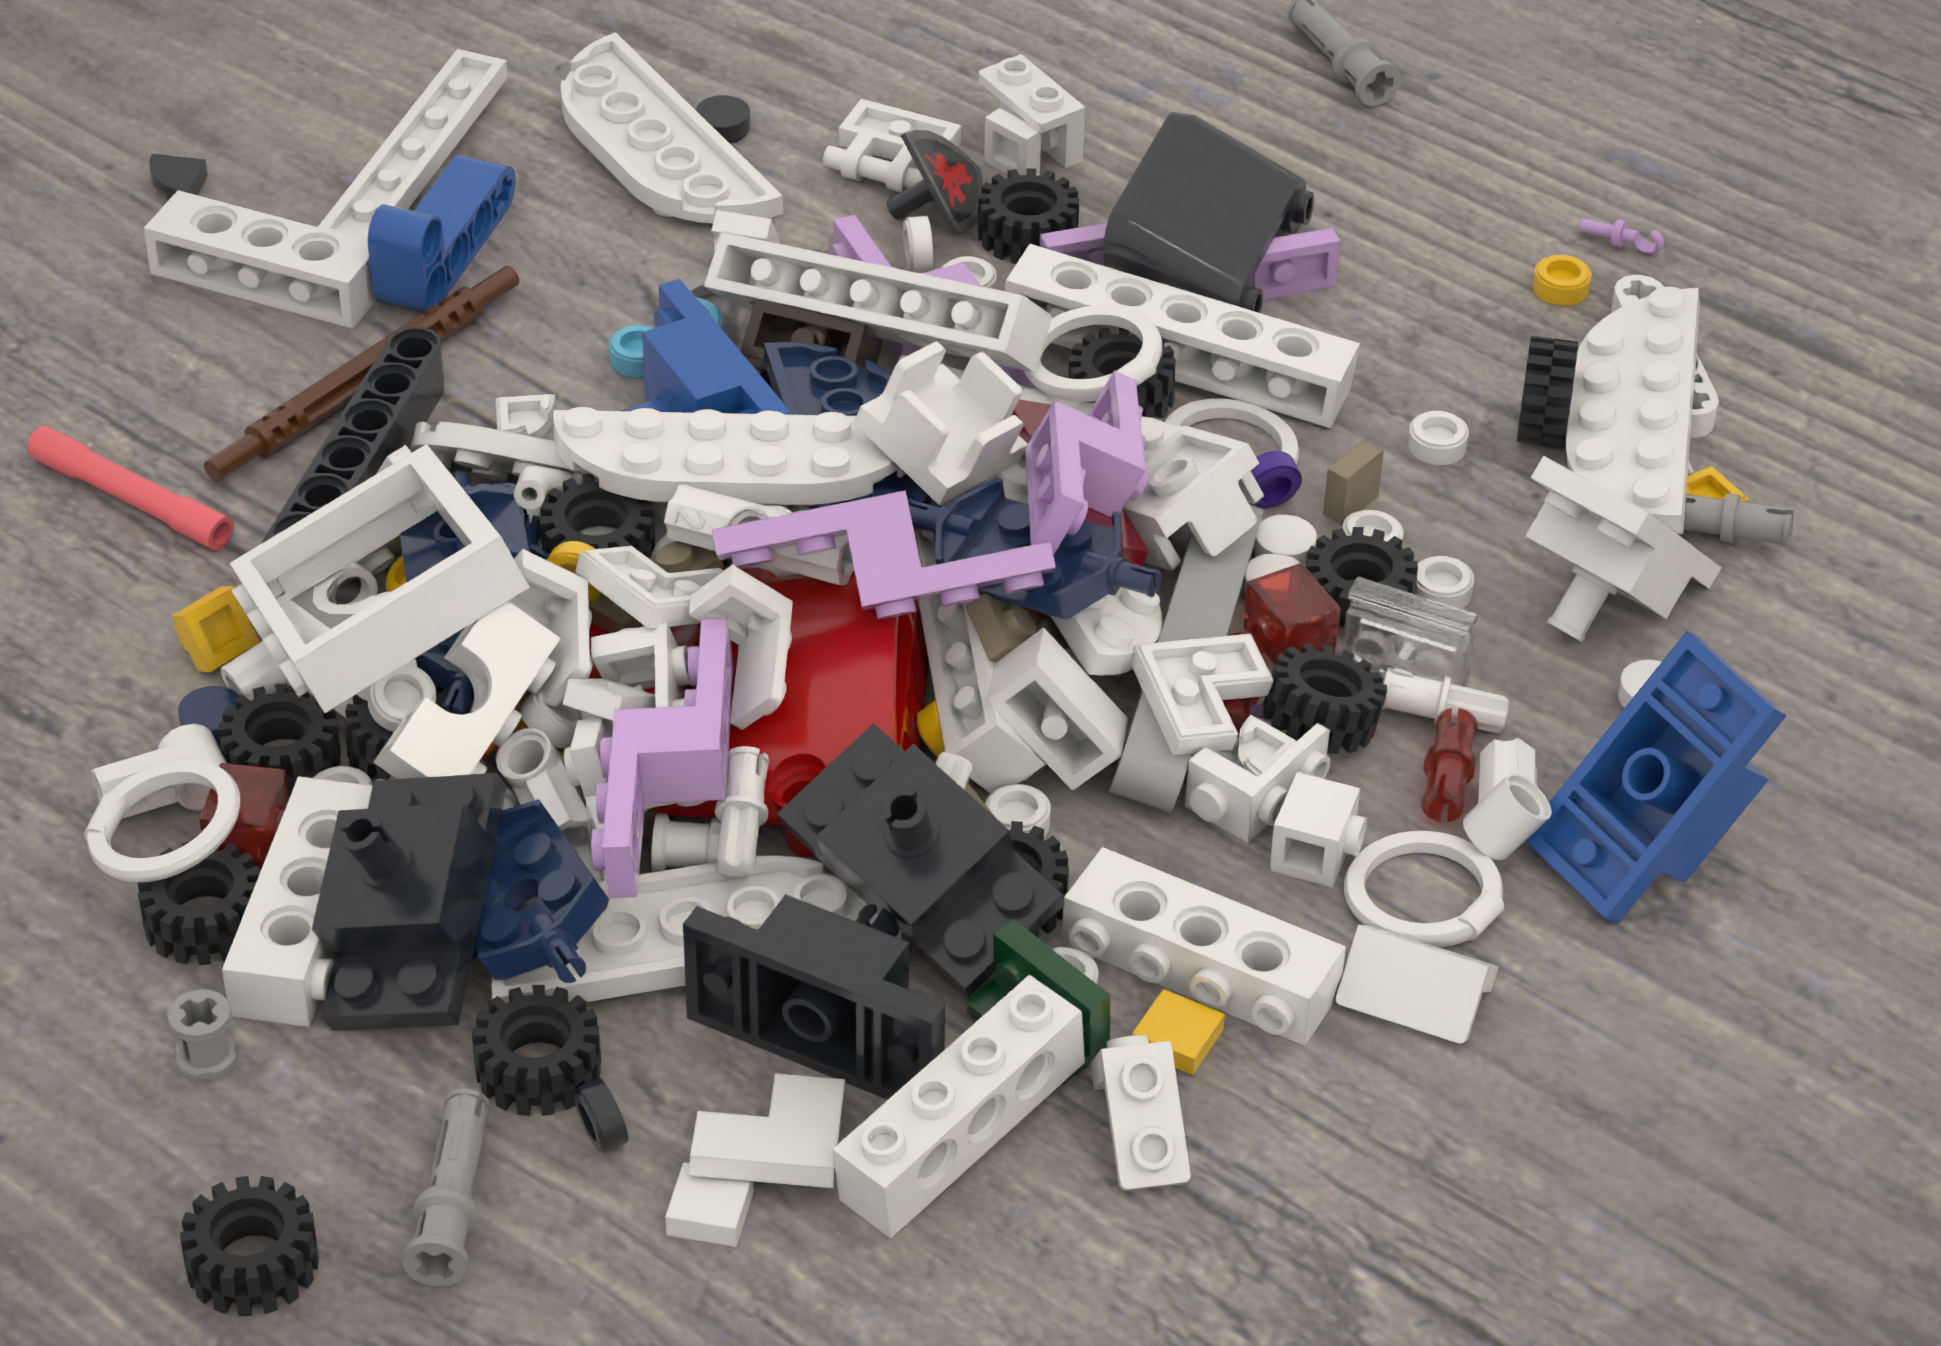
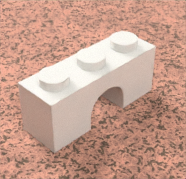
(503, 659)

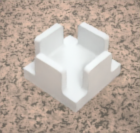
(945, 427)
(1196, 482)

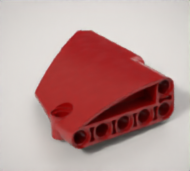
(839, 681)

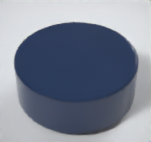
(206, 707)

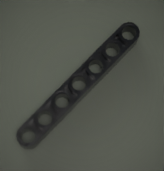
(376, 422)

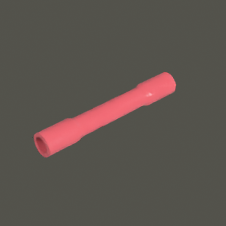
(180, 513)

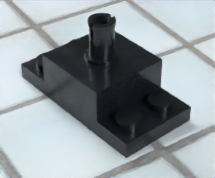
(922, 852)
(407, 900)
(815, 992)

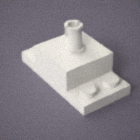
(1610, 550)

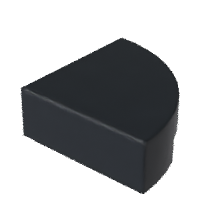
(177, 173)

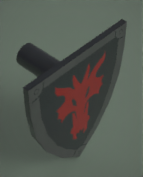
(948, 178)

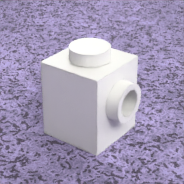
(1316, 830)

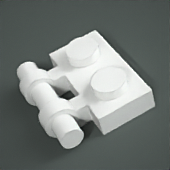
(876, 131)

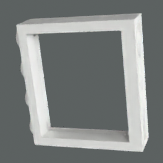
(401, 622)

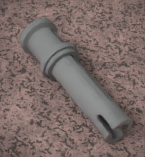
(1353, 58)
(446, 1209)

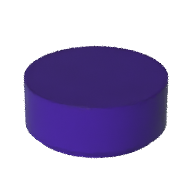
(1277, 478)

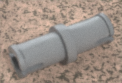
(1738, 519)

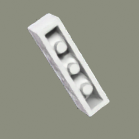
(261, 258)
(1203, 945)
(276, 960)
(959, 1106)

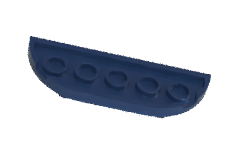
(817, 381)

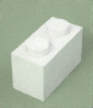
(1057, 709)

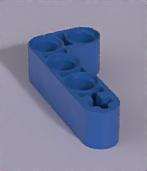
(426, 250)

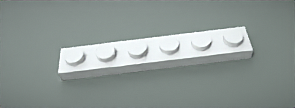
(419, 141)

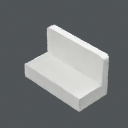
(1414, 983)

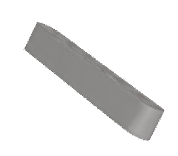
(1197, 608)

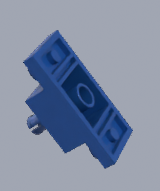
(695, 363)
(1660, 780)

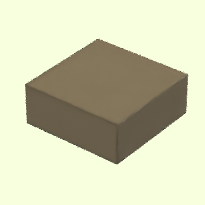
(1353, 481)

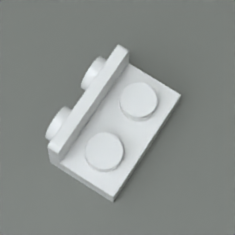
(1040, 103)

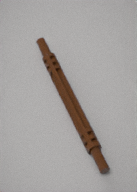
(339, 386)

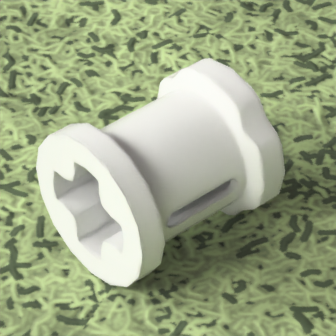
(683, 843)

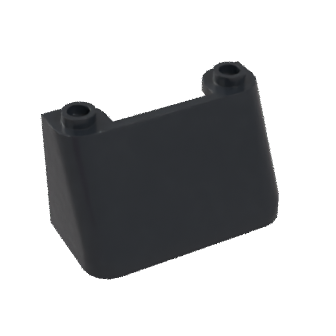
(1203, 213)

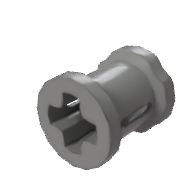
(201, 1025)

